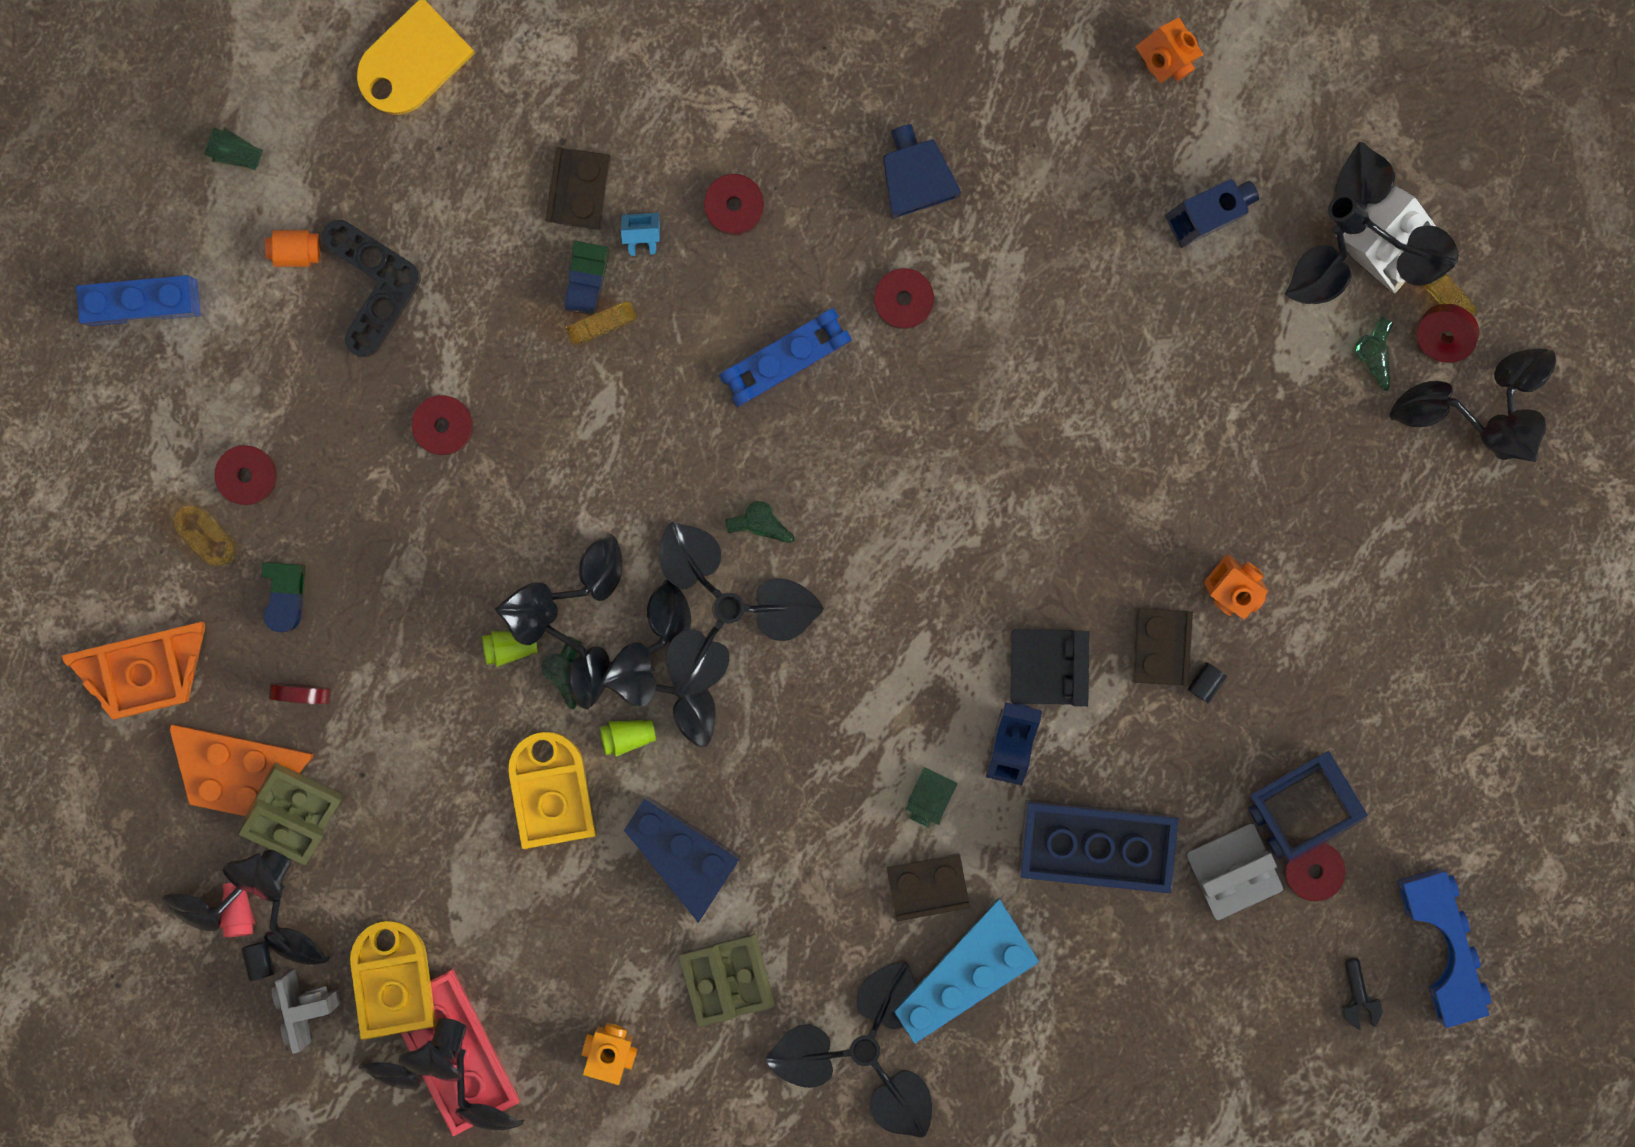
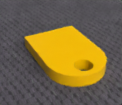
(414, 57)
(551, 794)
(393, 984)

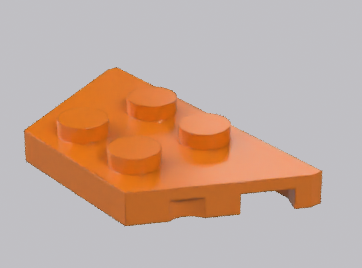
(141, 671)
(228, 770)

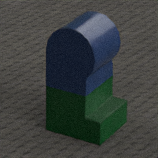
(586, 277)
(286, 596)

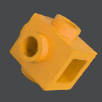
(605, 1066)

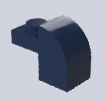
(1013, 743)

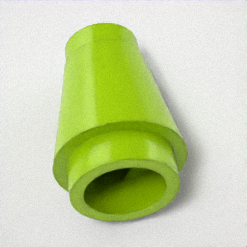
(502, 648)
(625, 736)

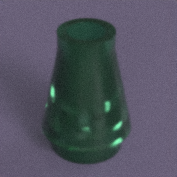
(231, 149)

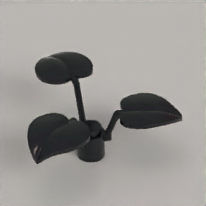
(1364, 180)
(1507, 436)
(533, 609)
(697, 660)
(632, 673)
(262, 878)
(804, 1055)
(436, 1060)

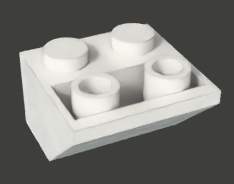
(1399, 217)

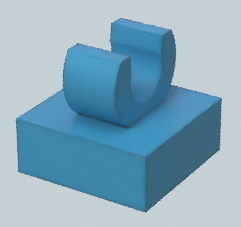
(640, 229)

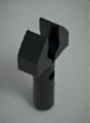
(1359, 996)

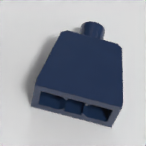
(916, 174)
(1211, 211)

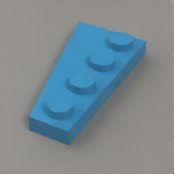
(973, 969)

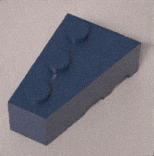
(682, 855)

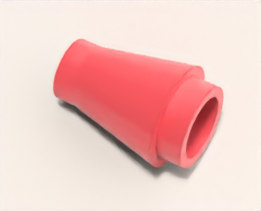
(238, 916)

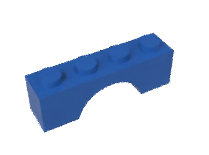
(1457, 992)

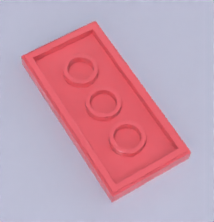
(483, 1072)

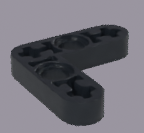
(385, 287)

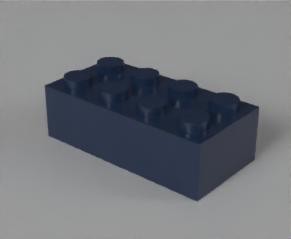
(1098, 846)

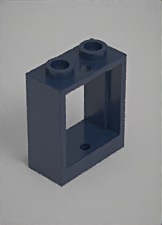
(1339, 787)

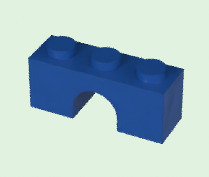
(138, 299)

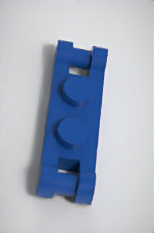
(785, 357)

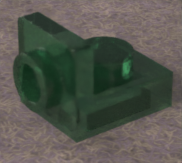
(930, 797)

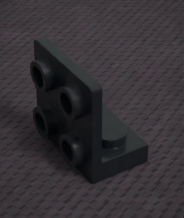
(1050, 667)

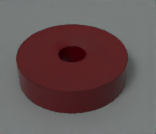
(731, 187)
(904, 281)
(1452, 319)
(425, 422)
(228, 475)
(299, 693)
(1322, 886)

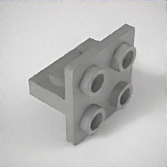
(1234, 871)
(299, 1008)

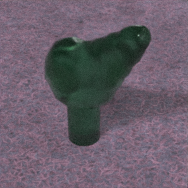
(1375, 352)
(761, 522)
(556, 669)

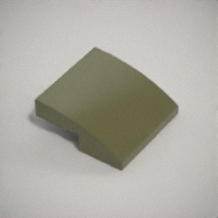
(290, 813)
(726, 980)

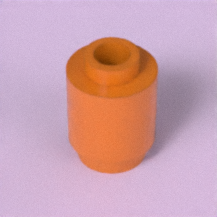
(292, 248)

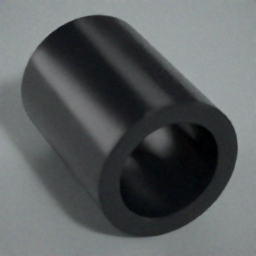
(1207, 682)
(257, 961)

